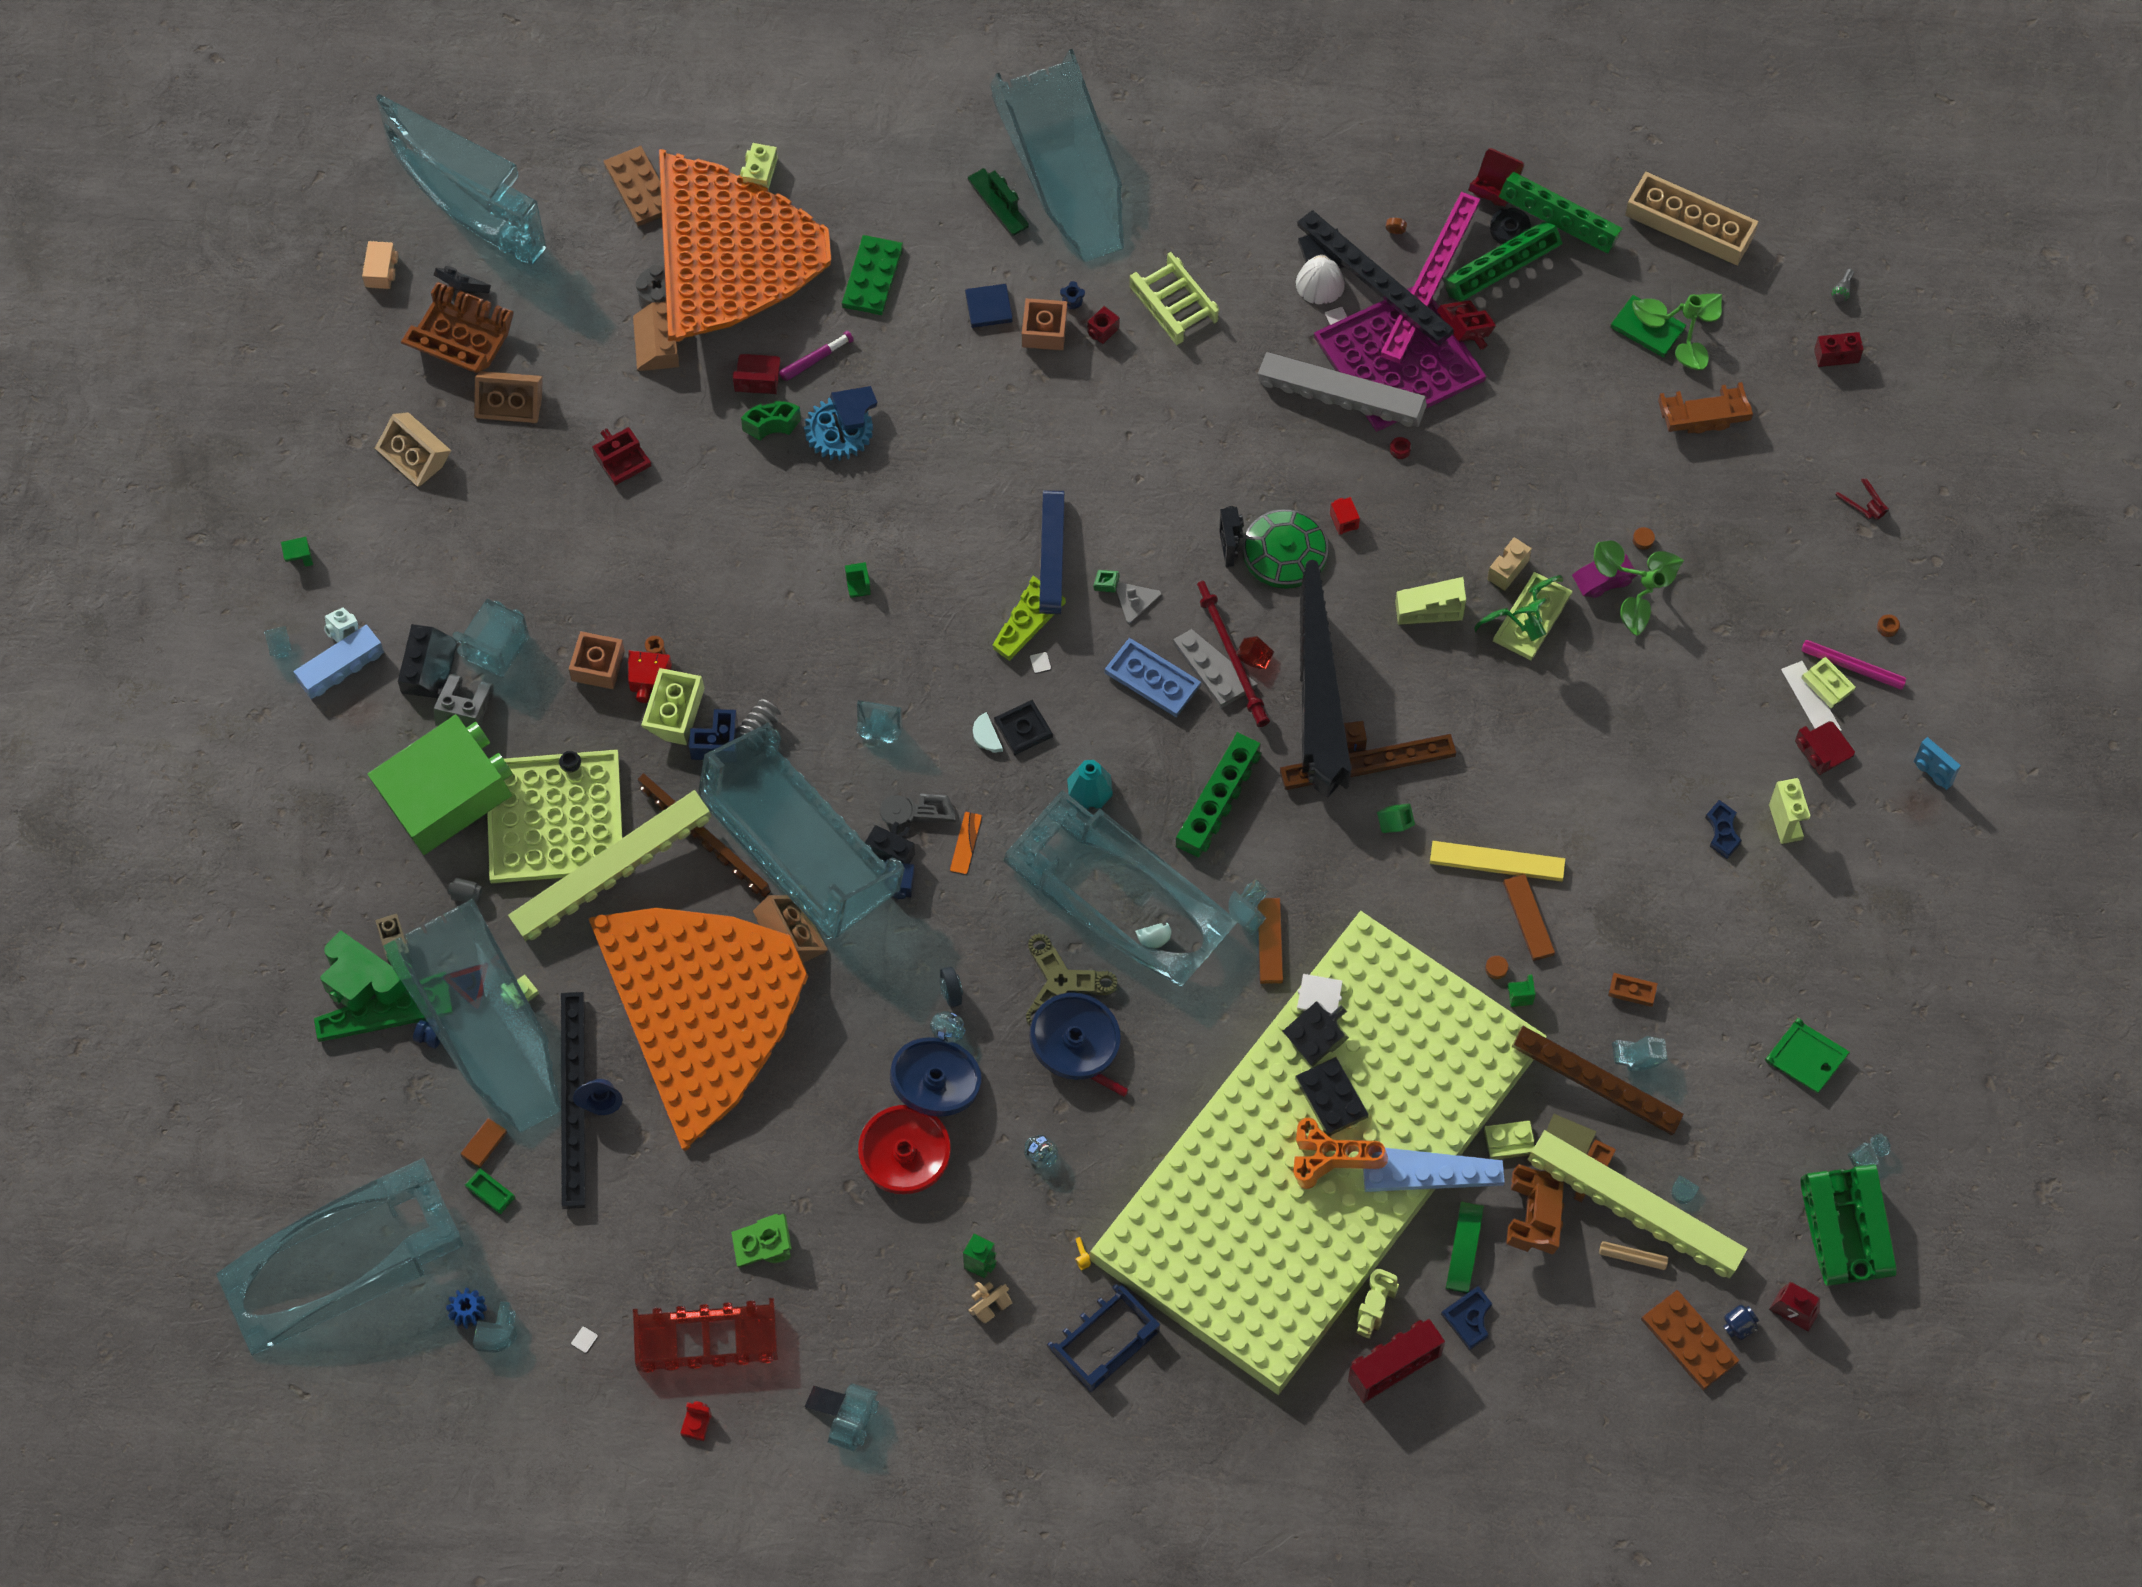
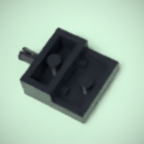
(1317, 1032)

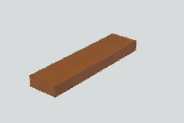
(1529, 917)
(1270, 942)

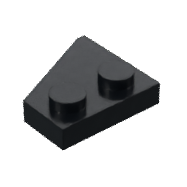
(461, 281)

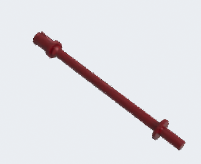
(1255, 704)

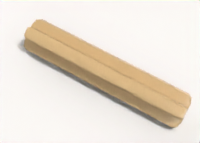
(1633, 1255)

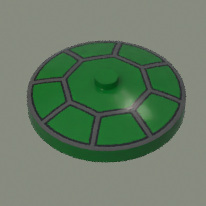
(1281, 545)

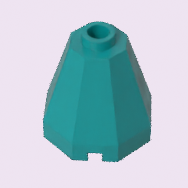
(1090, 785)

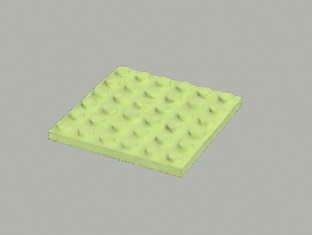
(554, 817)

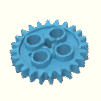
(820, 433)

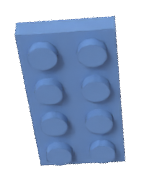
(1152, 677)

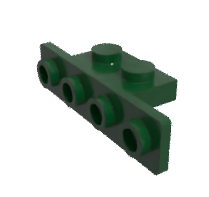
(1000, 199)

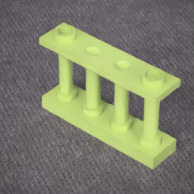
(1163, 314)

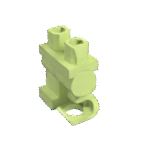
(1371, 1313)

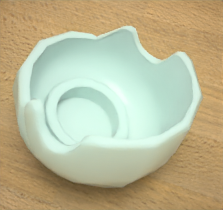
(1154, 936)

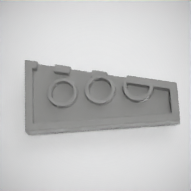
(1211, 668)

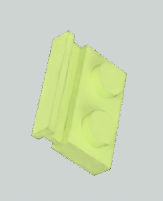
(1828, 682)
(1509, 1140)

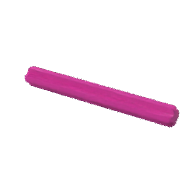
(1854, 664)

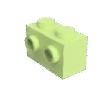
(759, 164)

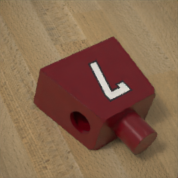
(1797, 1305)

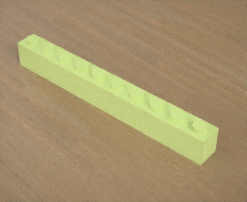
(610, 865)
(1637, 1205)

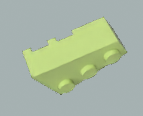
(1432, 602)

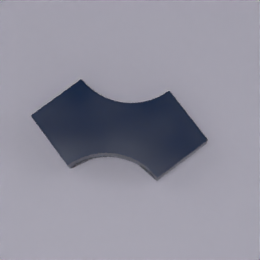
(1725, 838)

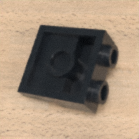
(1230, 533)

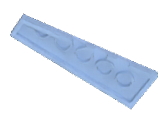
(1431, 1171)

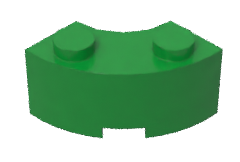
(771, 418)

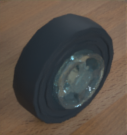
(951, 987)

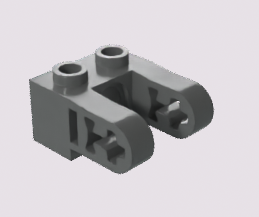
(466, 709)

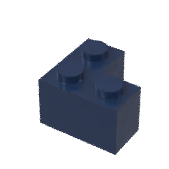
(706, 740)

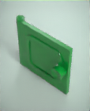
(1803, 1054)

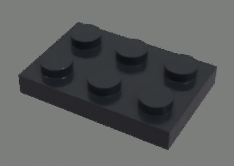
(1331, 1096)

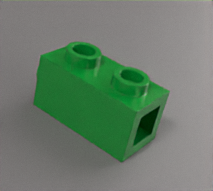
(979, 1256)

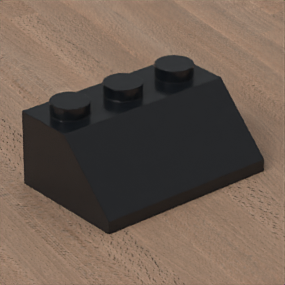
(426, 661)

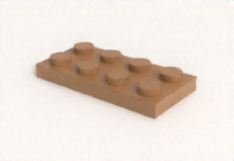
(636, 184)

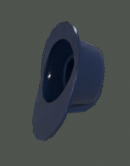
(598, 1097)

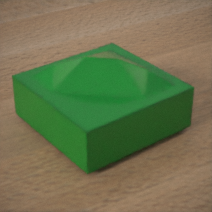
(1106, 581)

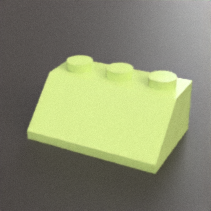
(673, 705)

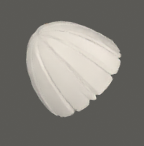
(1320, 280)

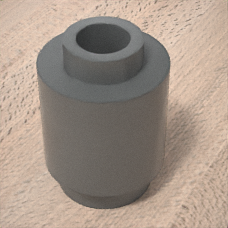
(464, 890)

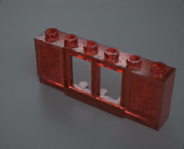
(657, 1336)

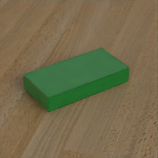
(490, 1191)

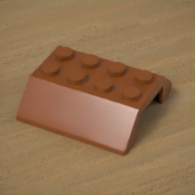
(460, 331)

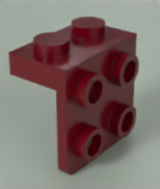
(1492, 175)
(757, 374)
(1824, 746)

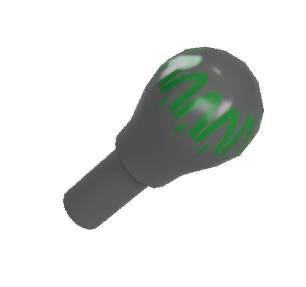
(1841, 291)

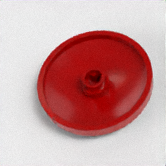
(904, 1150)

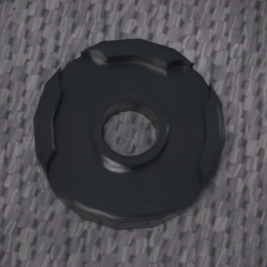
(1508, 216)

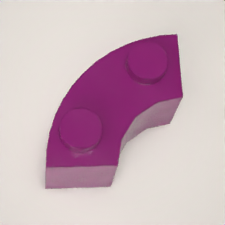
(1594, 584)

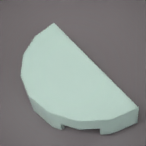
(985, 735)

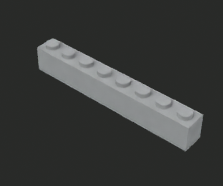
(1342, 389)

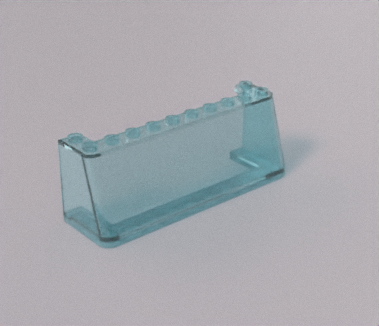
(795, 833)

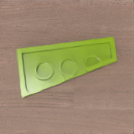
(1023, 623)

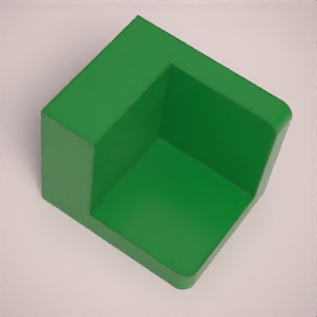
(297, 549)
(857, 580)
(1396, 818)
(1522, 992)

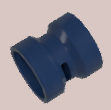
(424, 1033)

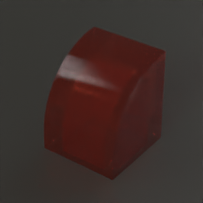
(1255, 652)

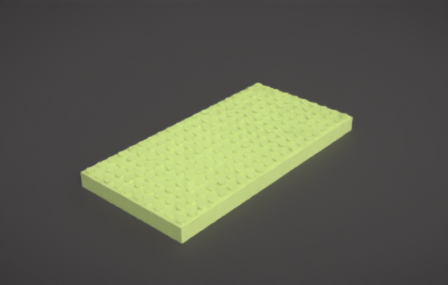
(1221, 1222)

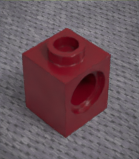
(1105, 318)

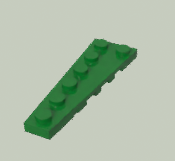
(368, 1018)

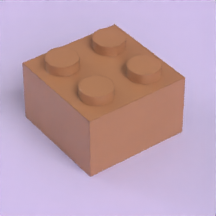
(1044, 324)
(596, 660)

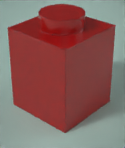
(1344, 515)

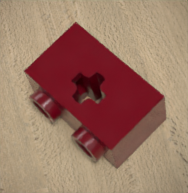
(1838, 349)

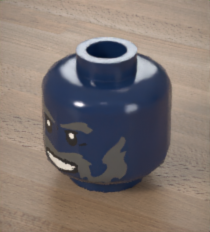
(1741, 1322)

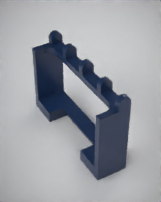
(1100, 1374)

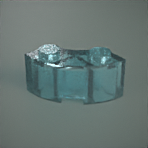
(853, 1417)

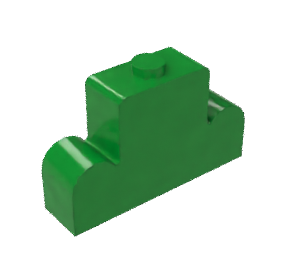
(358, 974)

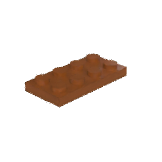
(1690, 1340)

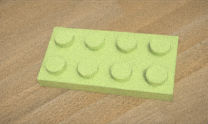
(1510, 633)

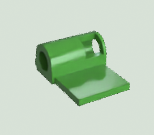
(755, 1244)

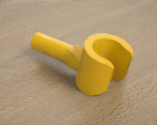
(1084, 1260)

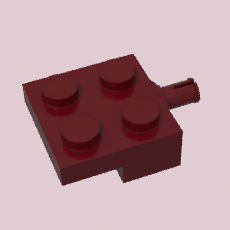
(1467, 322)
(620, 455)

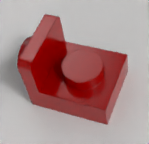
(696, 1421)

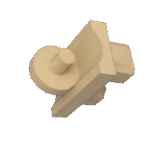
(998, 1296)

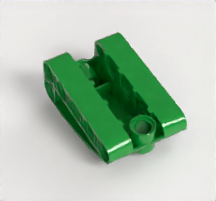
(1848, 1224)

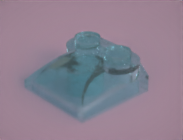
(879, 721)

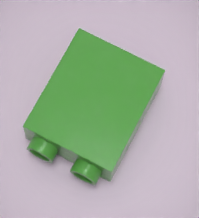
(442, 782)

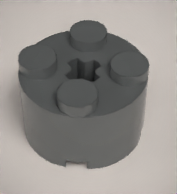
(651, 286)

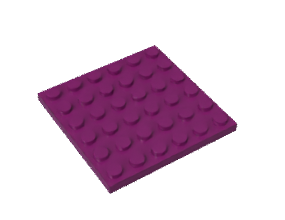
(1425, 369)

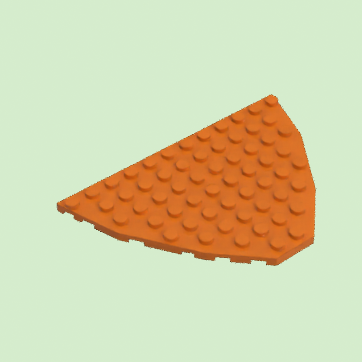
(730, 246)
(703, 1003)

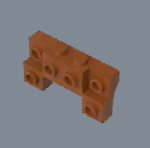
(1706, 413)
(1542, 1213)

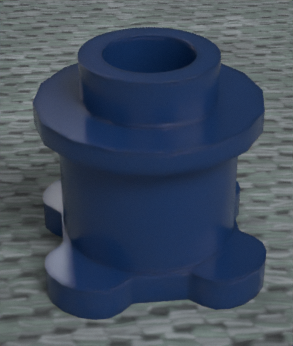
(1072, 295)

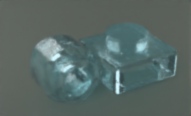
(1867, 1152)

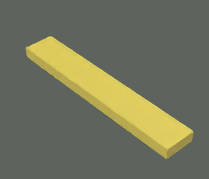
(1497, 861)

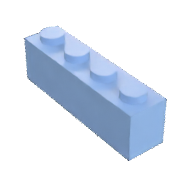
(339, 662)

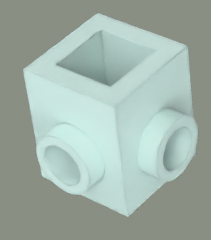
(340, 624)

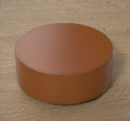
(1396, 225)
(1643, 538)
(1888, 625)
(1496, 967)

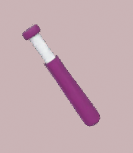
(807, 361)

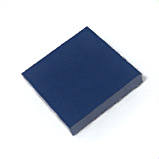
(988, 305)

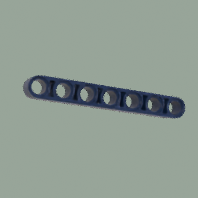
(1051, 552)

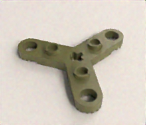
(1076, 981)

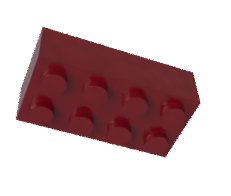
(1395, 1360)

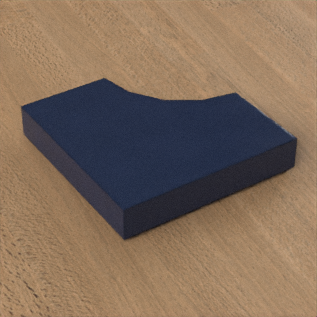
(852, 406)
(1467, 1317)

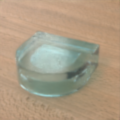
(1684, 1190)

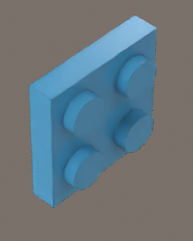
(1936, 763)

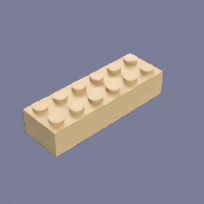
(1691, 218)

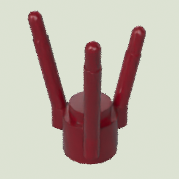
(1876, 507)

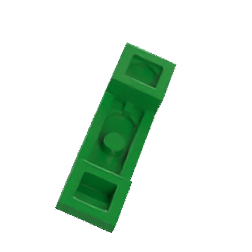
(1464, 1247)

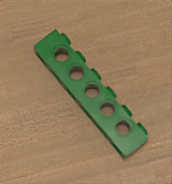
(1560, 212)
(1502, 261)
(1240, 748)

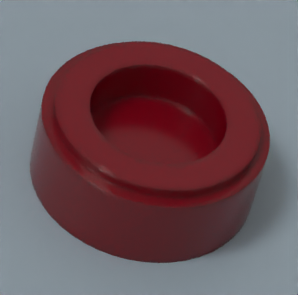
(1400, 448)

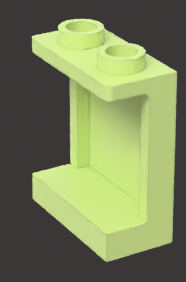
(1788, 808)

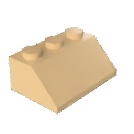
(412, 448)

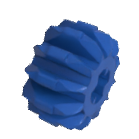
(465, 1299)

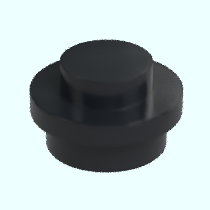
(570, 761)

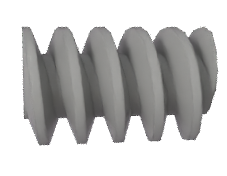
(758, 717)

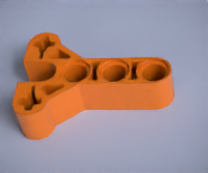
(1319, 1164)

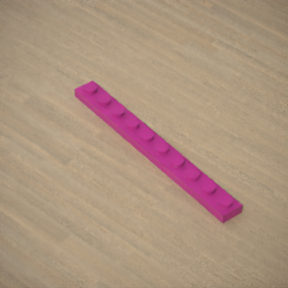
(1432, 272)

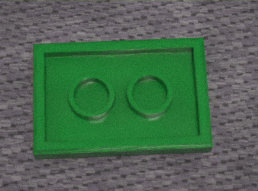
(1655, 339)

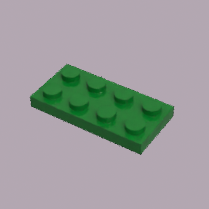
(872, 275)

